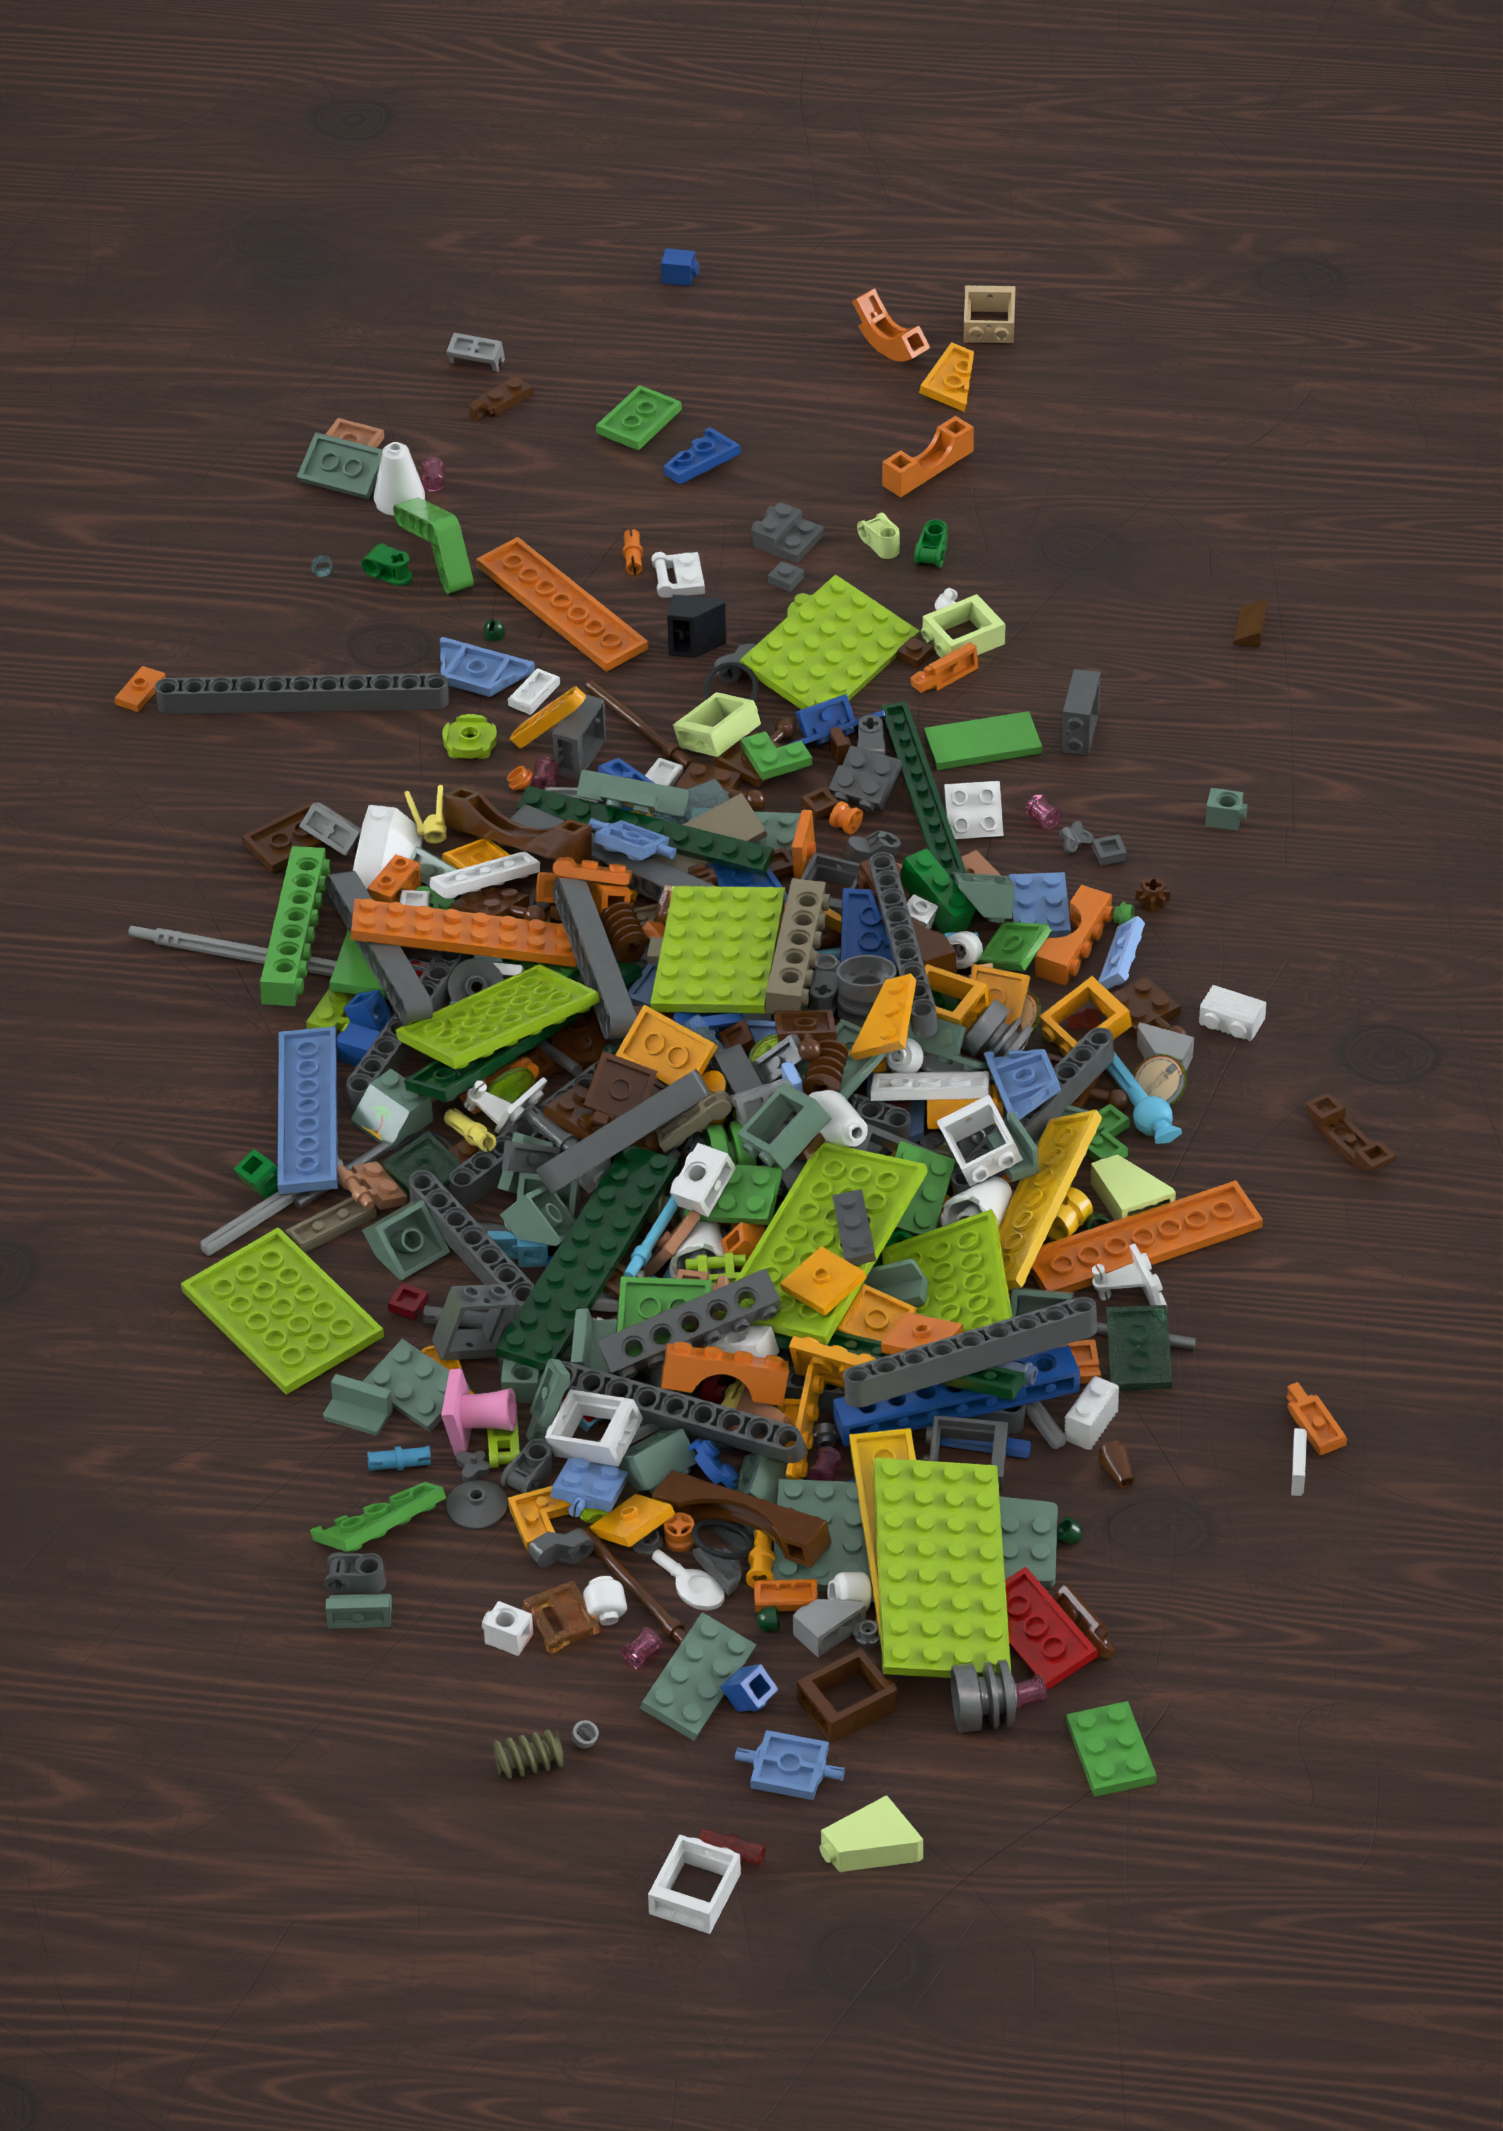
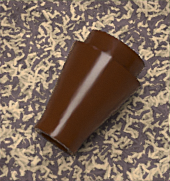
(1116, 1461)

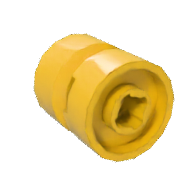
(1071, 1214)

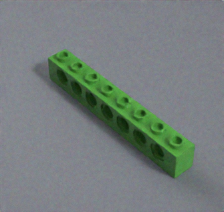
(294, 926)

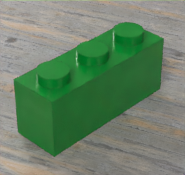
(929, 880)

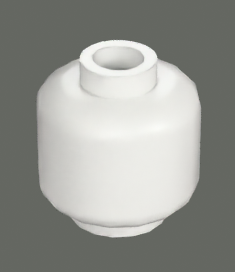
(971, 945)
(851, 1587)
(605, 1599)

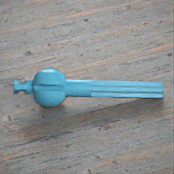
(1151, 1113)

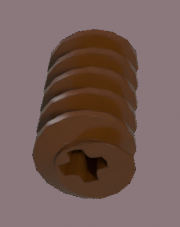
(624, 931)
(828, 1068)

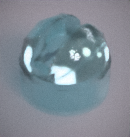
(324, 571)

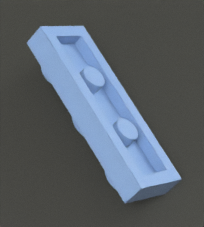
(1121, 953)

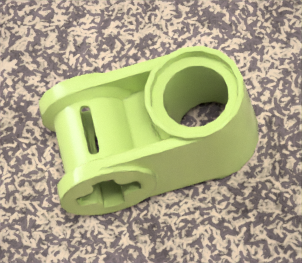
(880, 536)

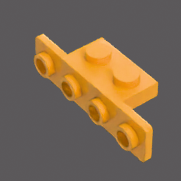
(802, 1415)

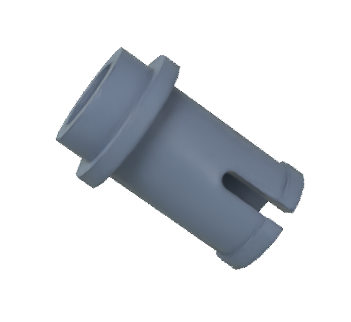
(1029, 1370)

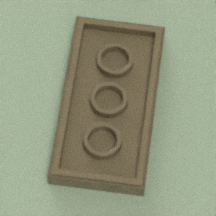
(730, 819)

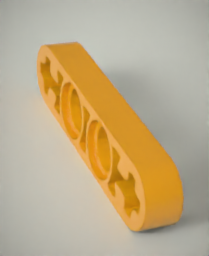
(547, 717)

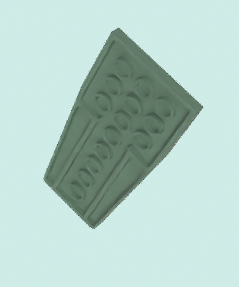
(1026, 1526)

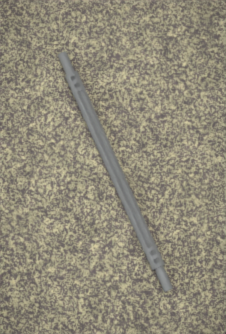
(220, 947)

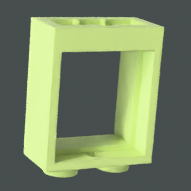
(990, 626)
(696, 730)

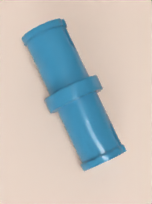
(398, 1458)

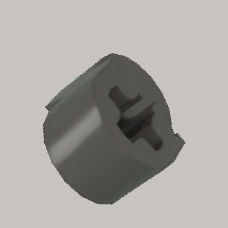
(732, 674)
(862, 849)
(558, 1547)

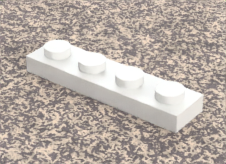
(484, 875)

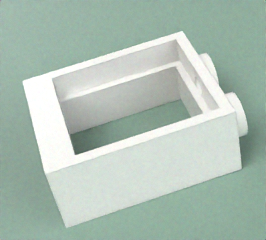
(981, 1114)
(611, 1449)
(684, 1908)

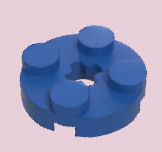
(713, 1465)

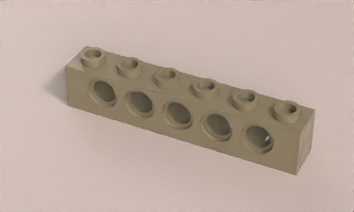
(796, 946)

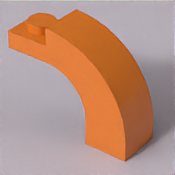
(884, 334)
(602, 893)

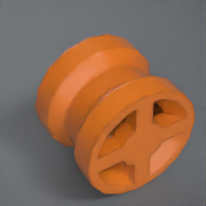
(846, 817)
(678, 1532)

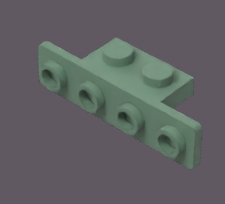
(632, 793)
(947, 1045)

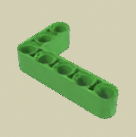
(446, 538)

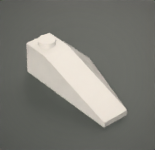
(382, 836)

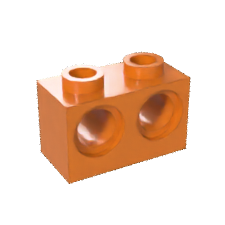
(396, 876)

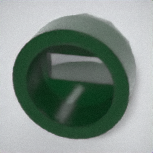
(499, 630)
(1100, 1218)
(1069, 1531)
(769, 1619)

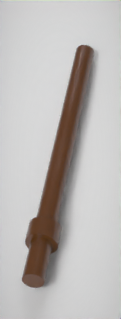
(670, 749)
(670, 1625)

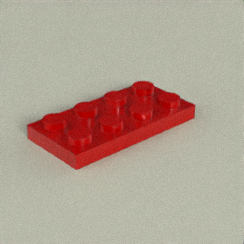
(1043, 1632)

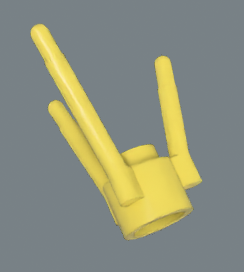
(434, 825)

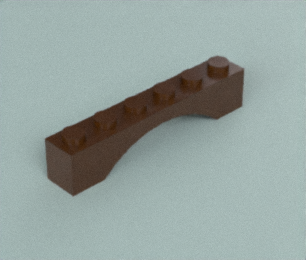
(473, 814)
(934, 947)
(797, 1534)

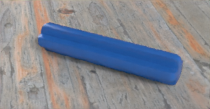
(1014, 1448)

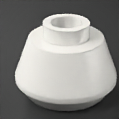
(910, 1058)

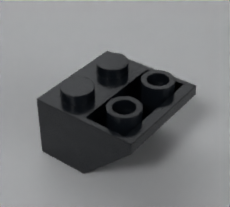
(695, 625)

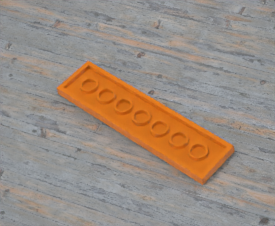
(562, 604)
(461, 932)
(1158, 1232)

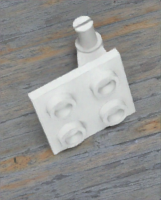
(974, 809)
(499, 1110)
(1130, 1276)

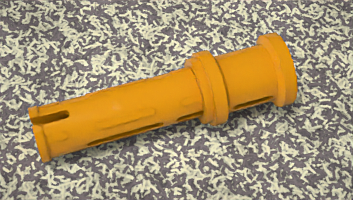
(760, 1559)

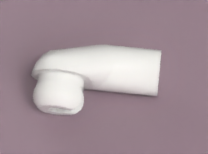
(946, 598)

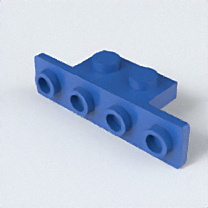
(819, 718)

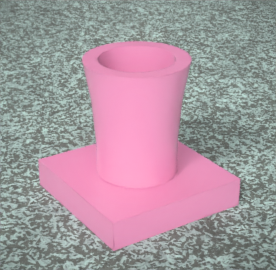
(467, 1411)

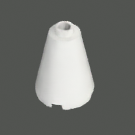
(396, 478)
(846, 1125)
(987, 1195)
(702, 1240)

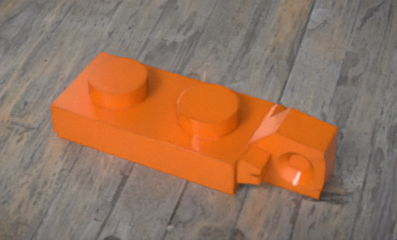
(947, 669)
(1315, 1418)

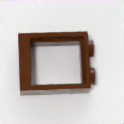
(857, 1716)

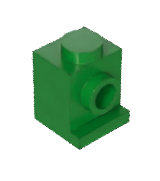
(258, 1174)

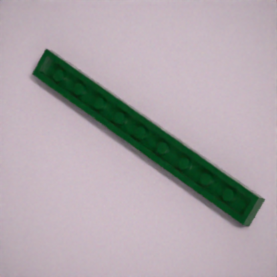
(921, 787)
(687, 840)
(991, 1381)

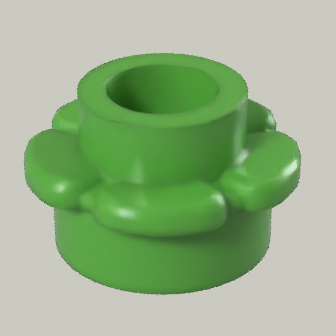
(1123, 913)

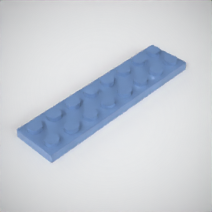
(307, 1110)

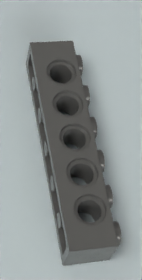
(699, 1310)

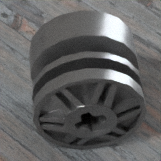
(859, 985)
(994, 1034)
(983, 1696)

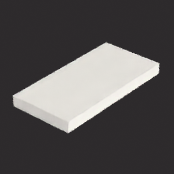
(930, 1085)

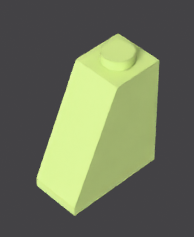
(1127, 1188)
(871, 1839)

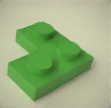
(774, 761)
(1103, 1143)

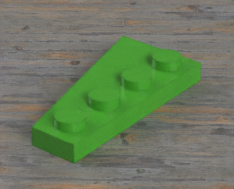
(378, 1518)

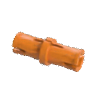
(632, 552)

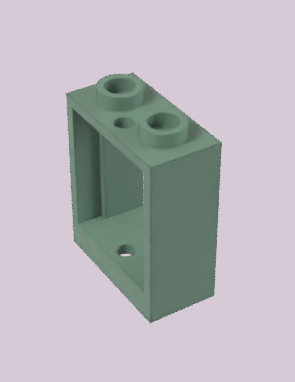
(794, 1136)

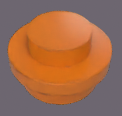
(520, 778)

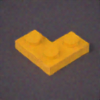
(532, 1513)

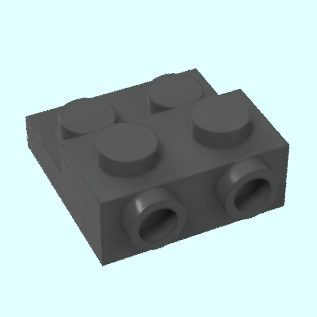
(786, 533)
(865, 779)

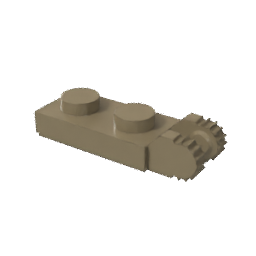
(693, 1120)

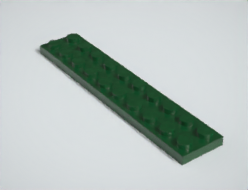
(445, 1083)
(587, 1256)

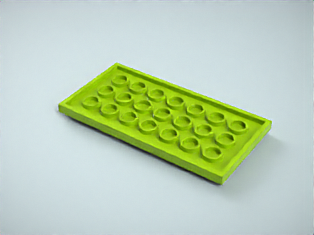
(810, 1221)
(939, 1566)

